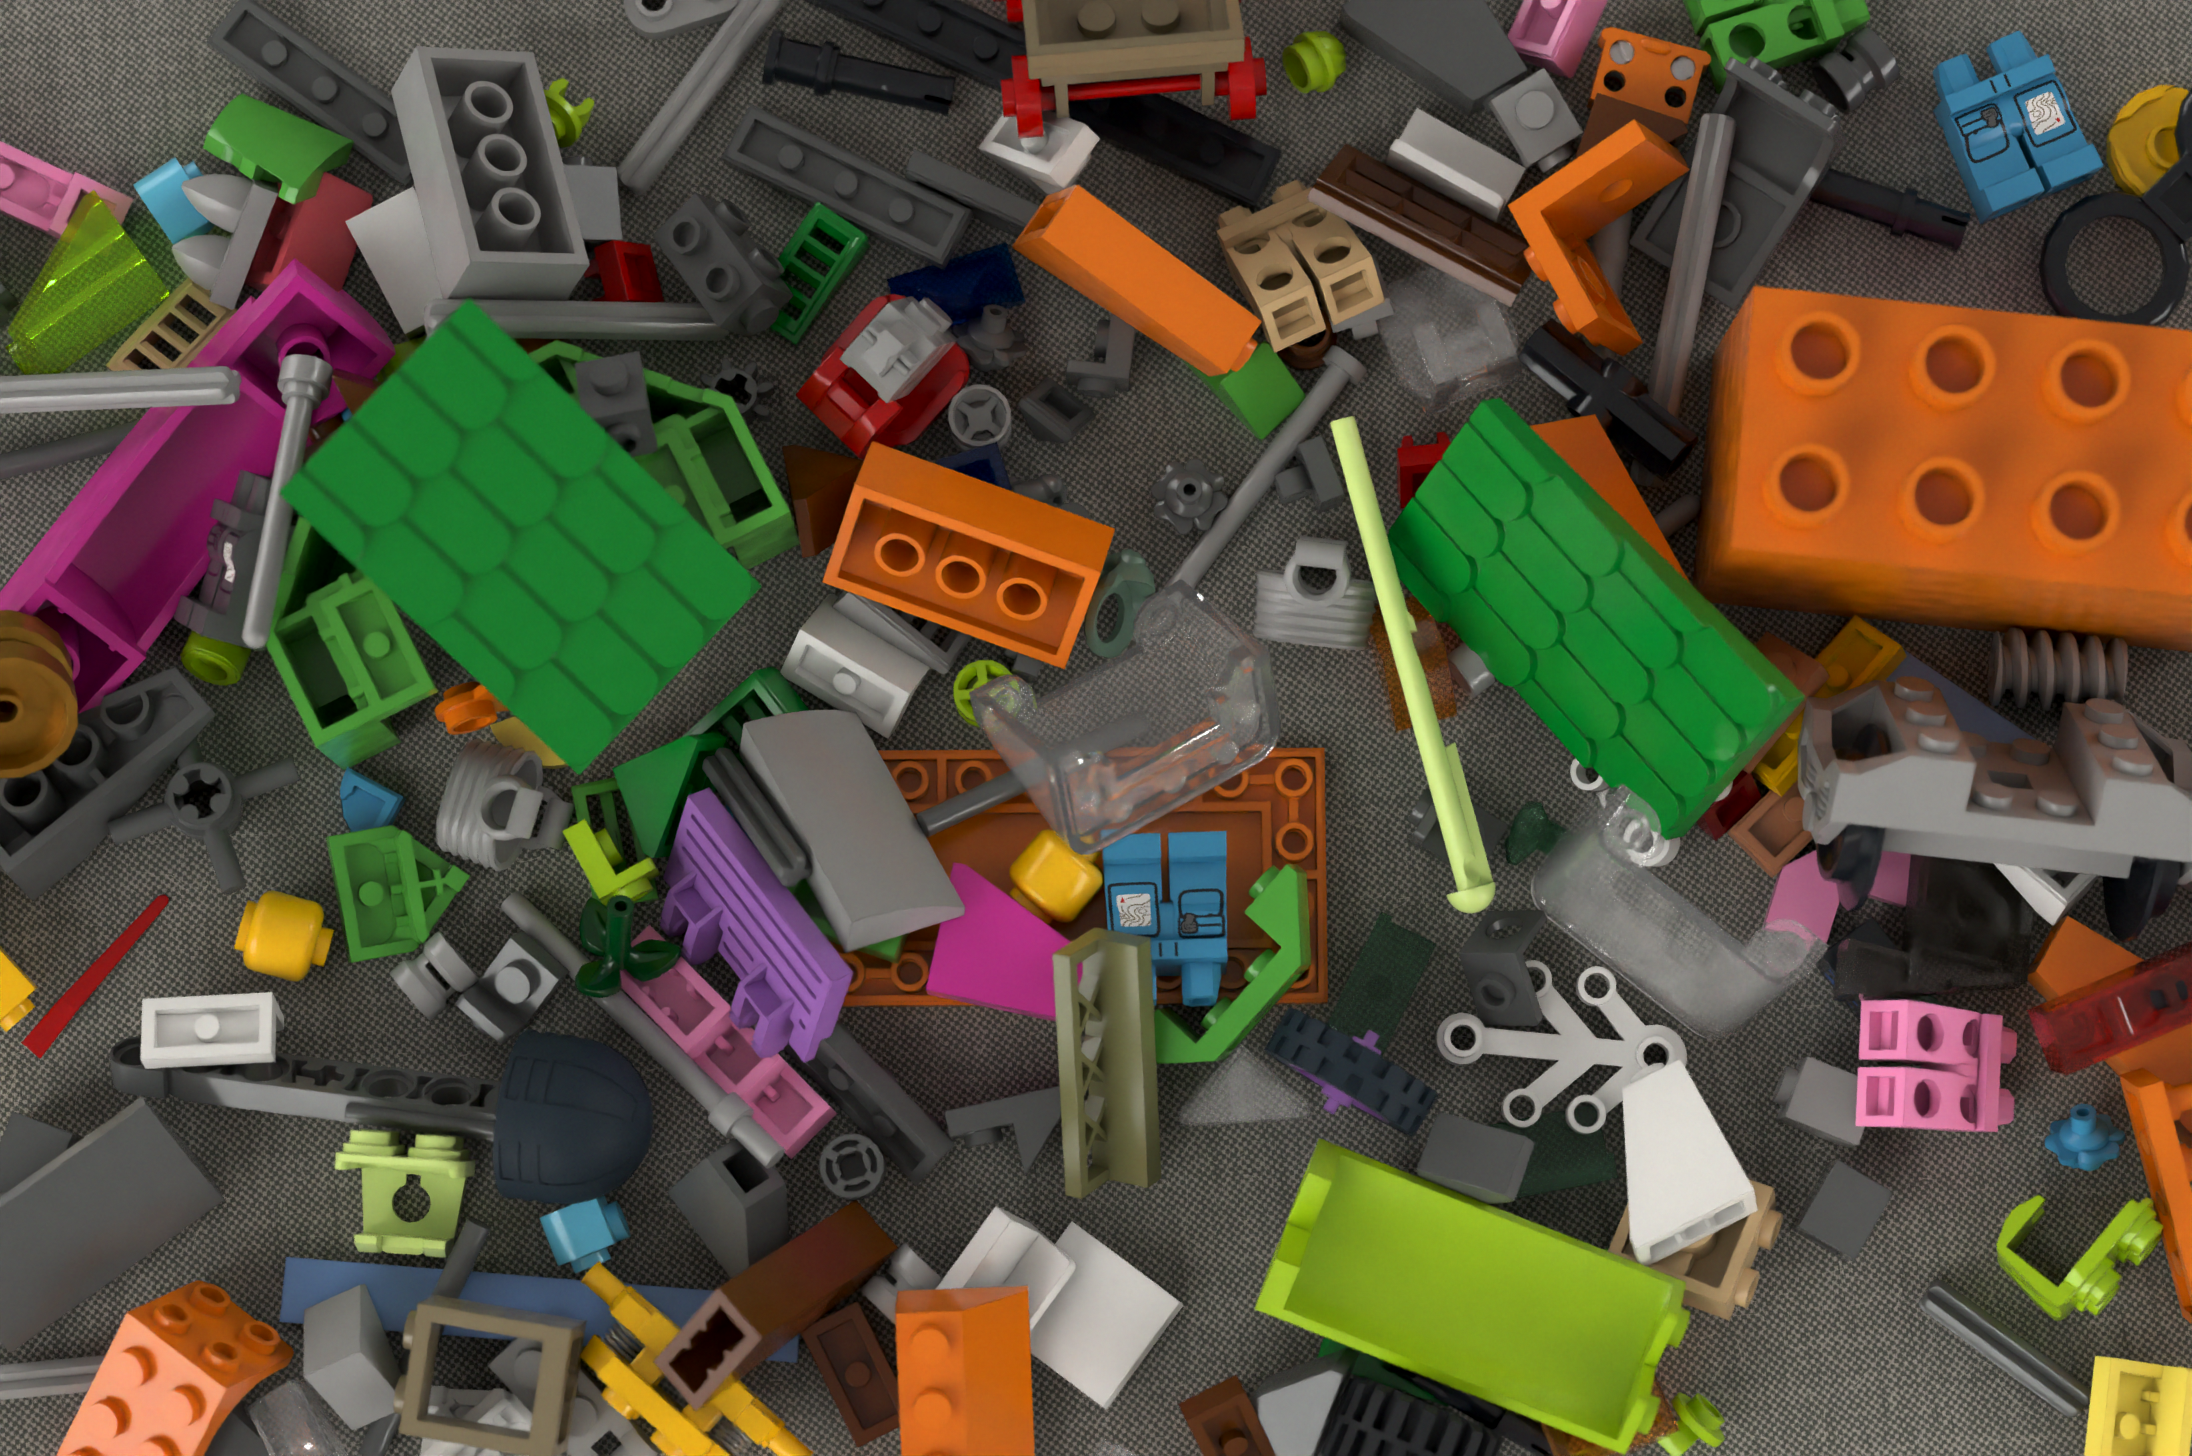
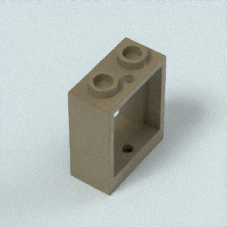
(555, 1384)

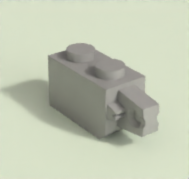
(900, 346)

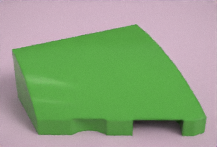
(276, 146)

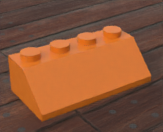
(968, 555)
(965, 1372)

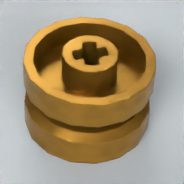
(35, 695)

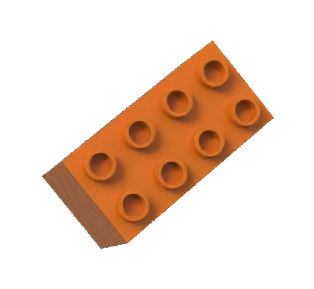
(1950, 468)

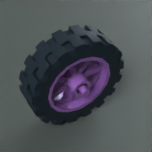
(1351, 1072)

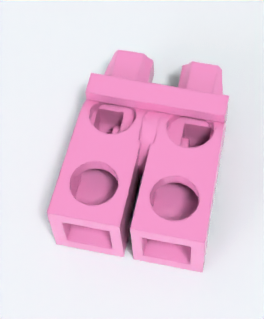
(1958, 1070)

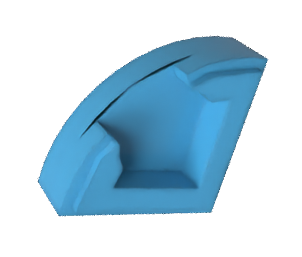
(367, 802)

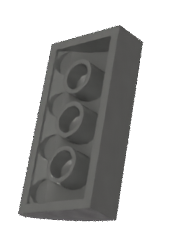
(94, 1217)

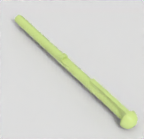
(1439, 762)

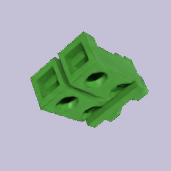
(1772, 30)

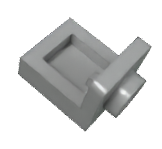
(1537, 121)

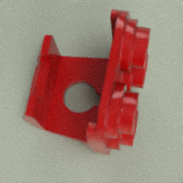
(855, 410)

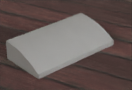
(851, 823)

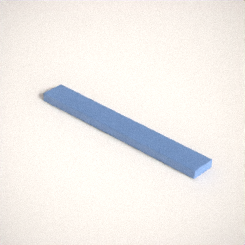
(400, 1288)

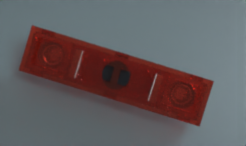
(2116, 1011)

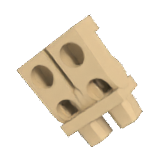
(1287, 255)

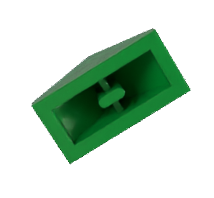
(658, 787)

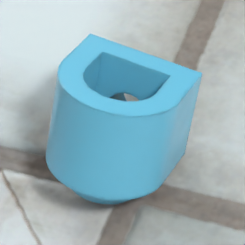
(169, 204)
(584, 1232)

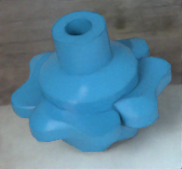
(2084, 1139)

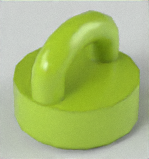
(214, 659)

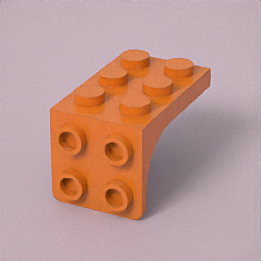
(174, 1376)

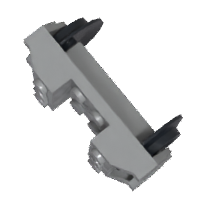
(1912, 783)

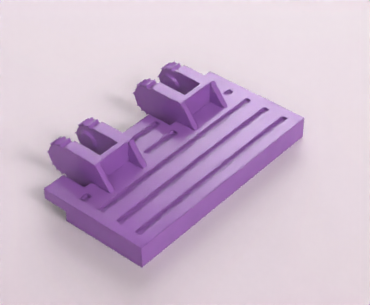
(738, 906)

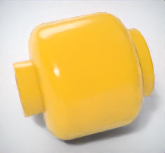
(1054, 879)
(283, 936)

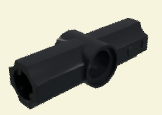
(1610, 393)

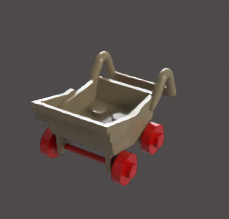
(1128, 41)

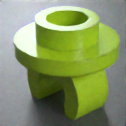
(566, 119)
(1697, 1420)

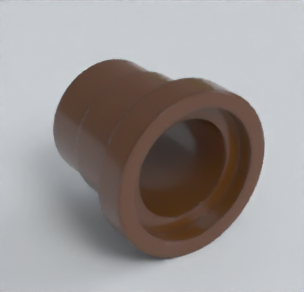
(1309, 358)

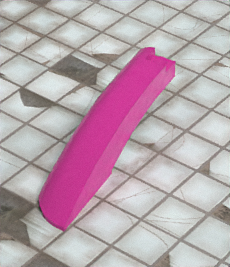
(142, 522)

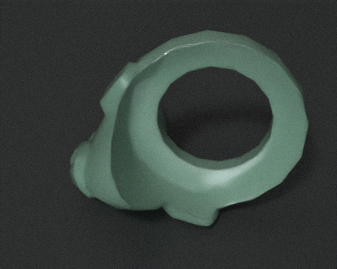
(1130, 582)

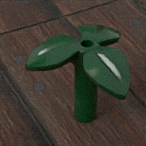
(608, 935)

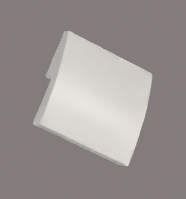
(1100, 1319)

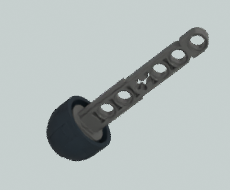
(561, 1121)

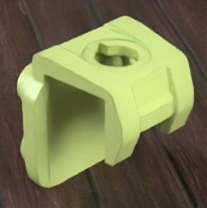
(385, 1169)

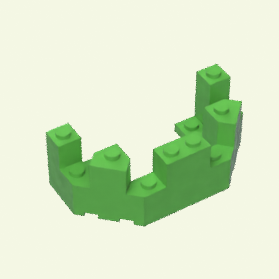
(347, 643)

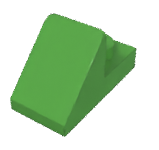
(1258, 393)

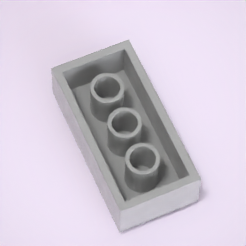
(489, 175)

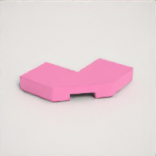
(1813, 902)

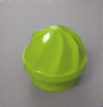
(1314, 61)

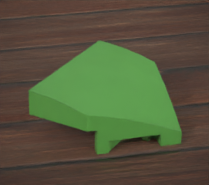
(388, 890)

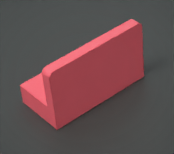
(311, 233)

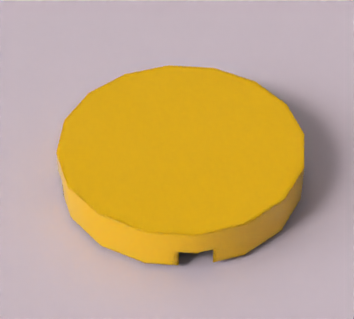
(2143, 138)

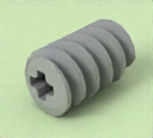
(2055, 668)

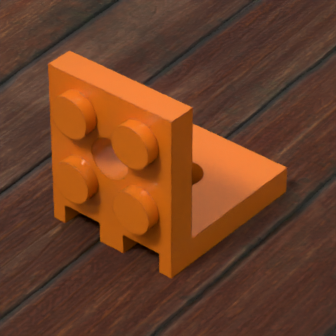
(1576, 205)

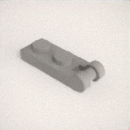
(592, 1416)

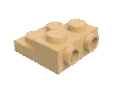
(1719, 1265)

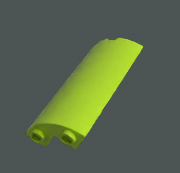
(1474, 1297)

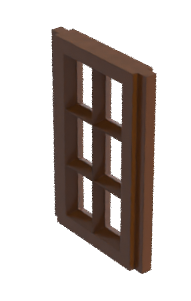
(1424, 223)

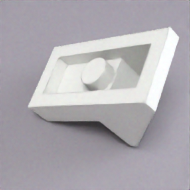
(1046, 161)

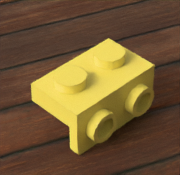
(2139, 1409)

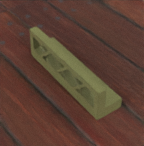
(1113, 1060)

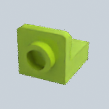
(598, 857)

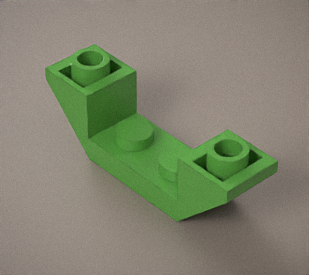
(1283, 913)

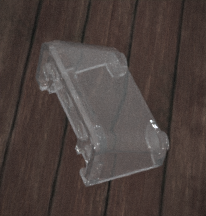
(1140, 728)
(1651, 934)

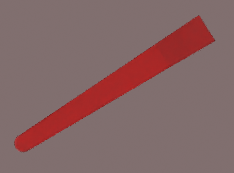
(65, 1008)

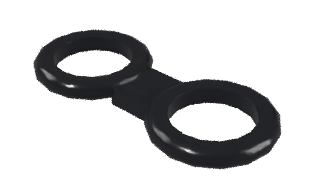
(2160, 210)

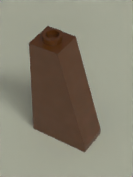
(773, 1303)

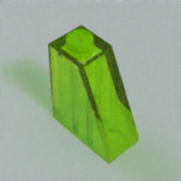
(83, 293)

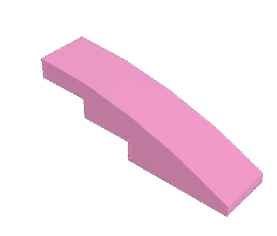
(702, 1028)

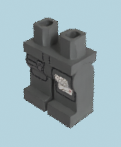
(233, 557)

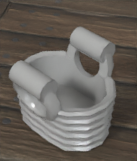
(1303, 615)
(494, 806)

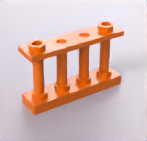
(2167, 1168)

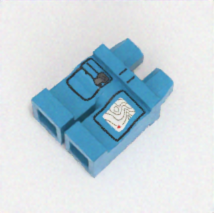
(2012, 130)
(1190, 928)

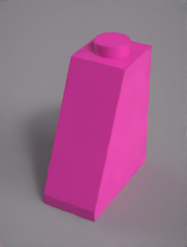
(995, 952)

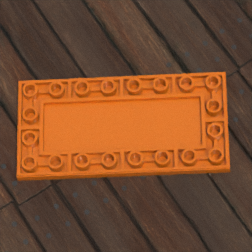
(1270, 818)

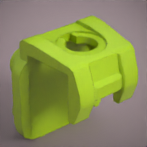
(2092, 1280)

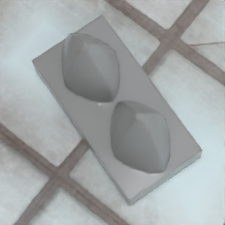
(237, 207)

